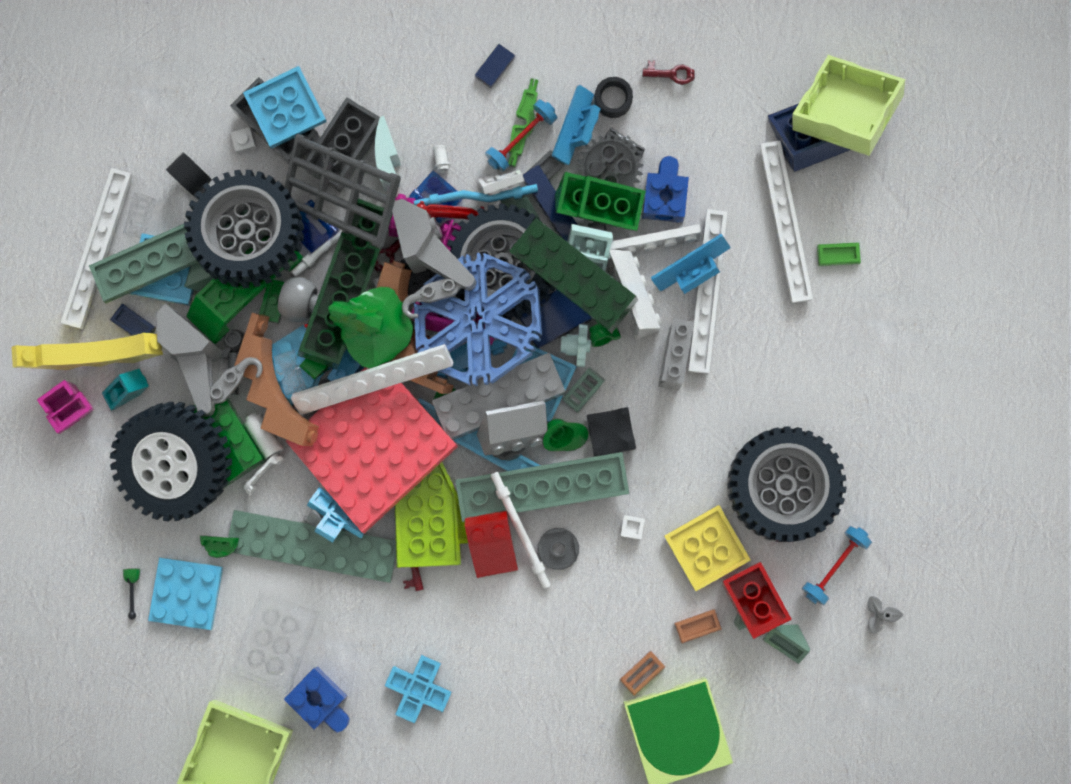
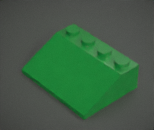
(244, 451)

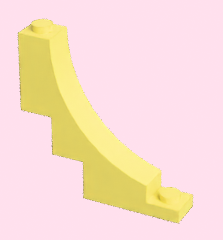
(96, 354)

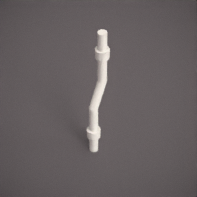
(309, 260)
(503, 494)

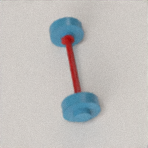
(545, 113)
(857, 538)

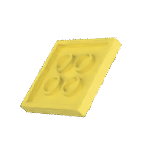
(707, 548)

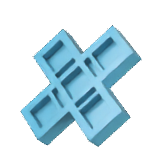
(334, 517)
(418, 688)

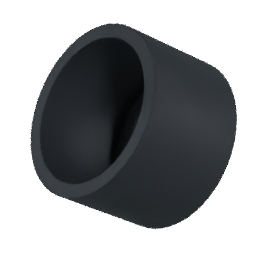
(188, 174)

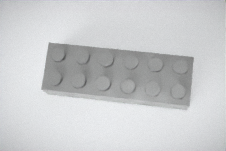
(526, 383)

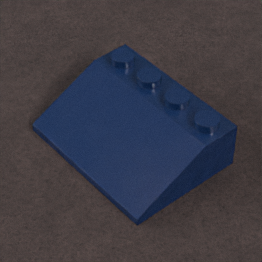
(798, 148)

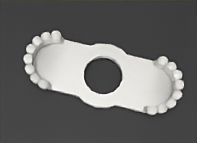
(249, 487)

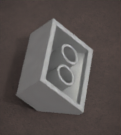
(513, 428)

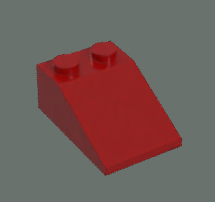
(491, 544)
(756, 600)

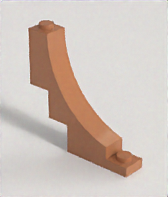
(397, 278)
(265, 391)

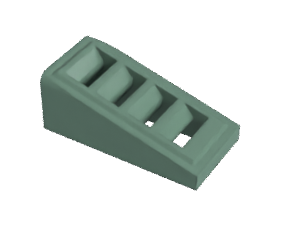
(596, 377)

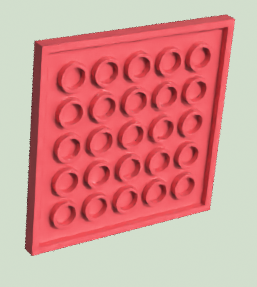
(374, 451)

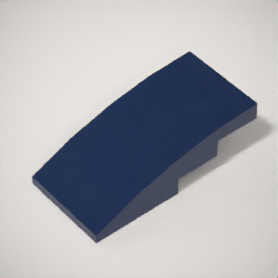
(557, 318)

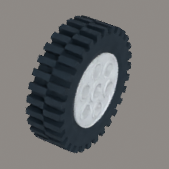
(183, 431)

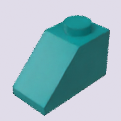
(125, 388)

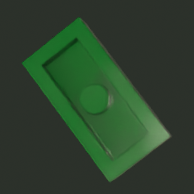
(270, 301)

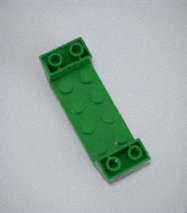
(220, 303)

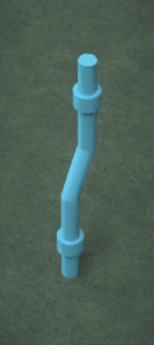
(514, 192)

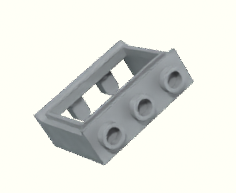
(676, 354)

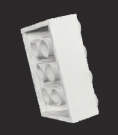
(641, 317)

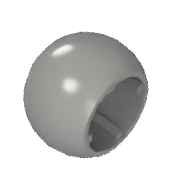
(297, 299)

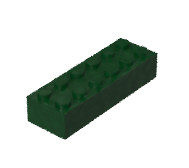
(573, 275)

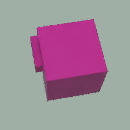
(64, 406)

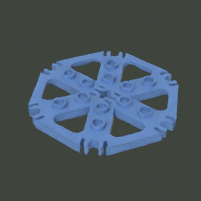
(497, 327)

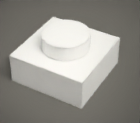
(243, 140)
(632, 527)

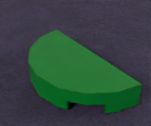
(219, 546)

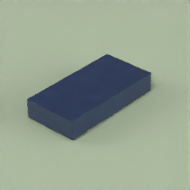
(494, 65)
(131, 321)

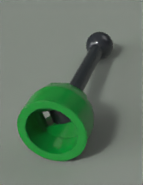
(131, 576)

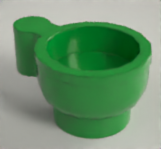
(600, 336)

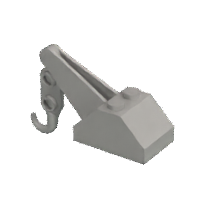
(425, 251)
(195, 357)

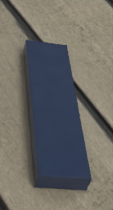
(546, 199)

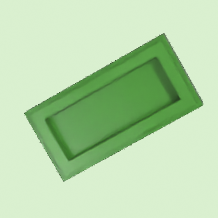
(838, 254)

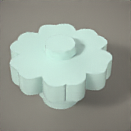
(577, 345)

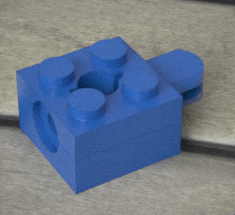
(666, 193)
(318, 701)

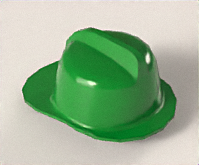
(564, 435)

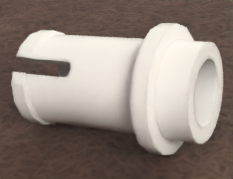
(442, 164)

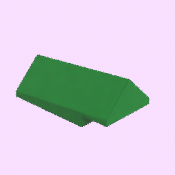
(599, 201)

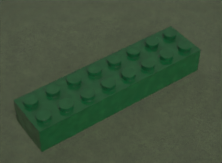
(344, 280)

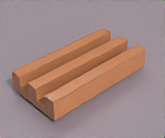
(655, 660)

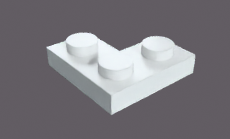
(493, 183)

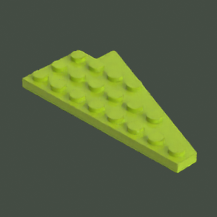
(429, 523)

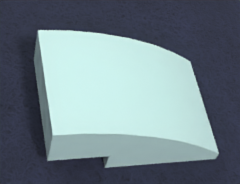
(385, 151)
(592, 243)

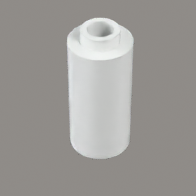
(265, 441)

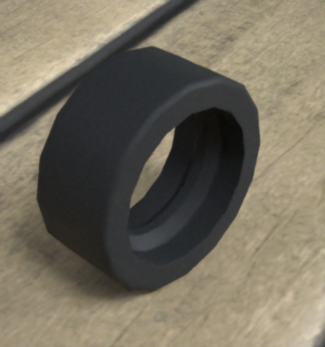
(611, 82)

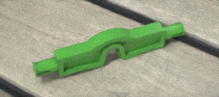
(525, 112)

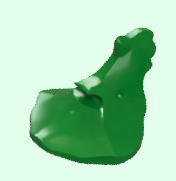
(373, 326)

